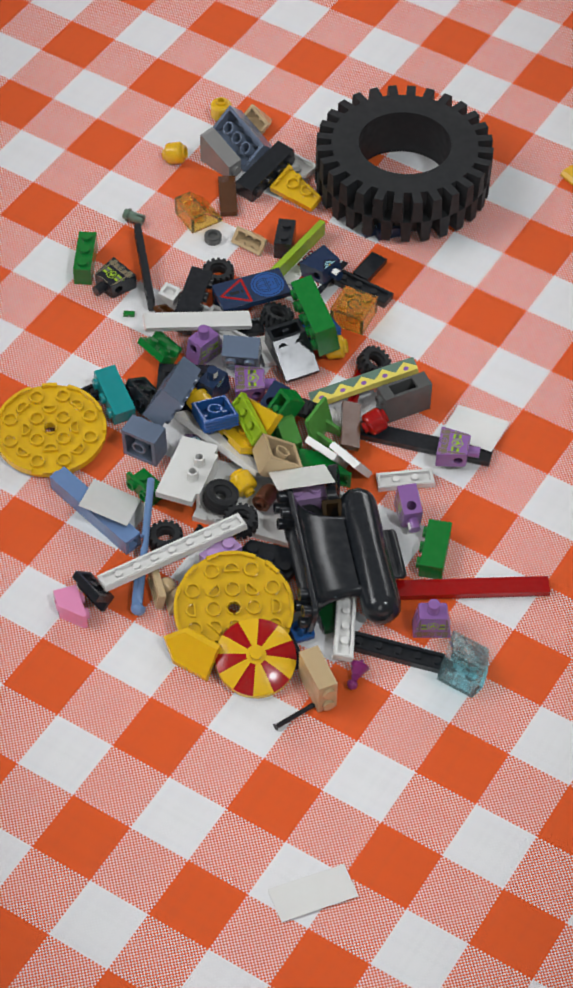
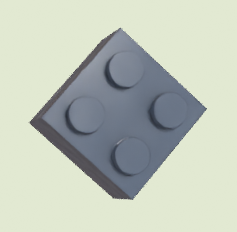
(241, 351)
(144, 440)

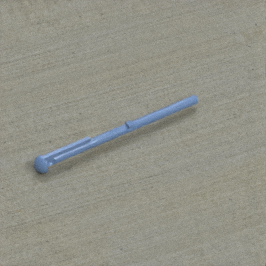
(138, 585)

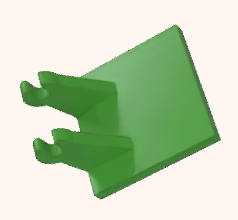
(320, 422)

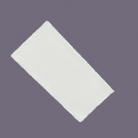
(312, 892)

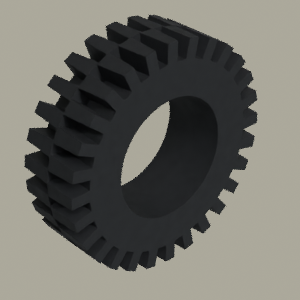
(404, 200)

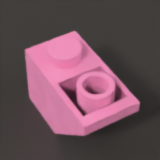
(70, 605)

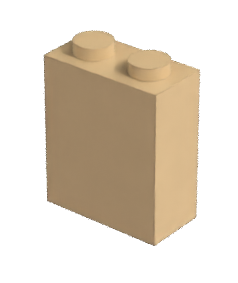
(318, 679)

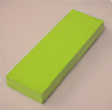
(248, 418)

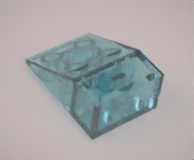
(464, 665)

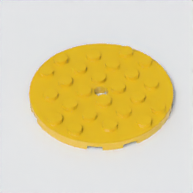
(68, 409)
(232, 579)

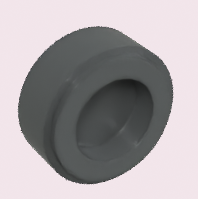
(212, 237)

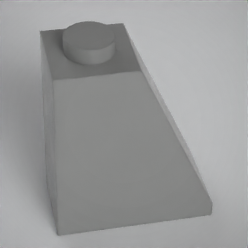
(219, 154)

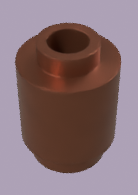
(265, 497)

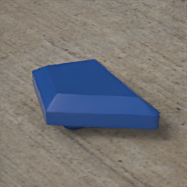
(301, 635)

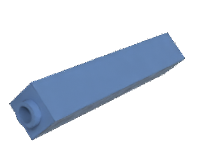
(73, 490)

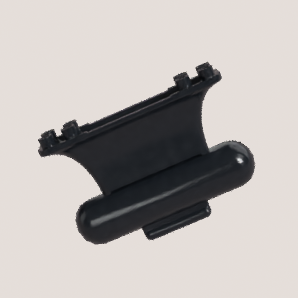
(342, 557)

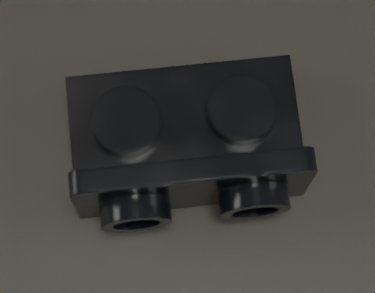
(140, 392)
(92, 589)

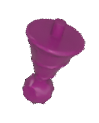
(358, 668)

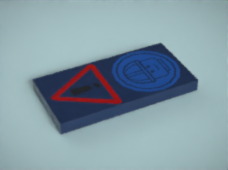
(251, 290)

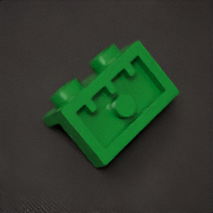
(161, 347)
(138, 483)

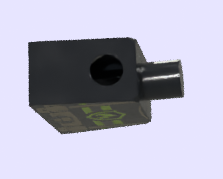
(114, 279)

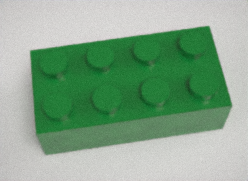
(314, 315)

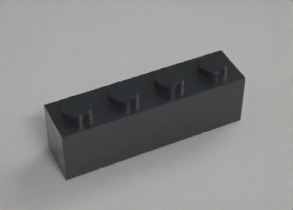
(264, 171)
(195, 292)

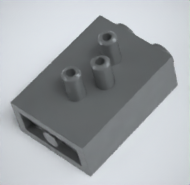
(405, 396)

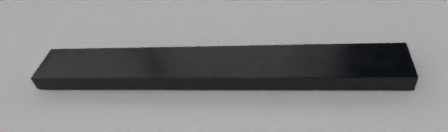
(417, 442)

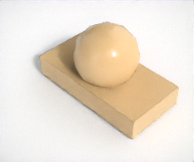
(160, 588)

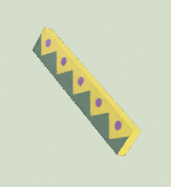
(366, 381)

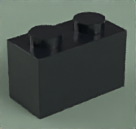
(284, 237)

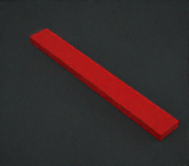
(473, 587)

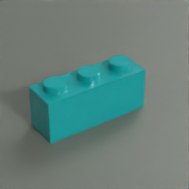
(113, 394)

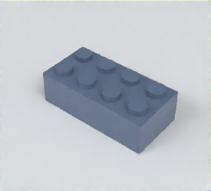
(173, 392)

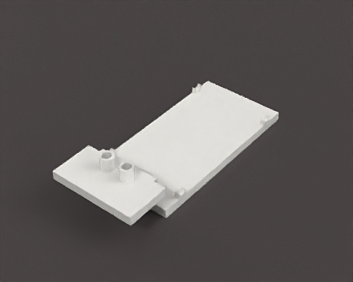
(191, 470)

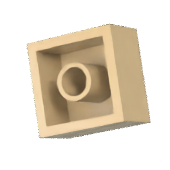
(275, 455)

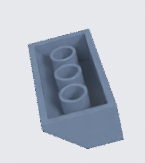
(242, 136)

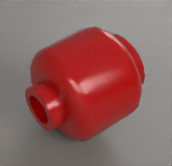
(375, 421)

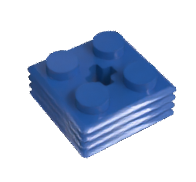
(215, 414)

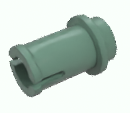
(132, 216)

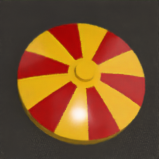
(256, 658)

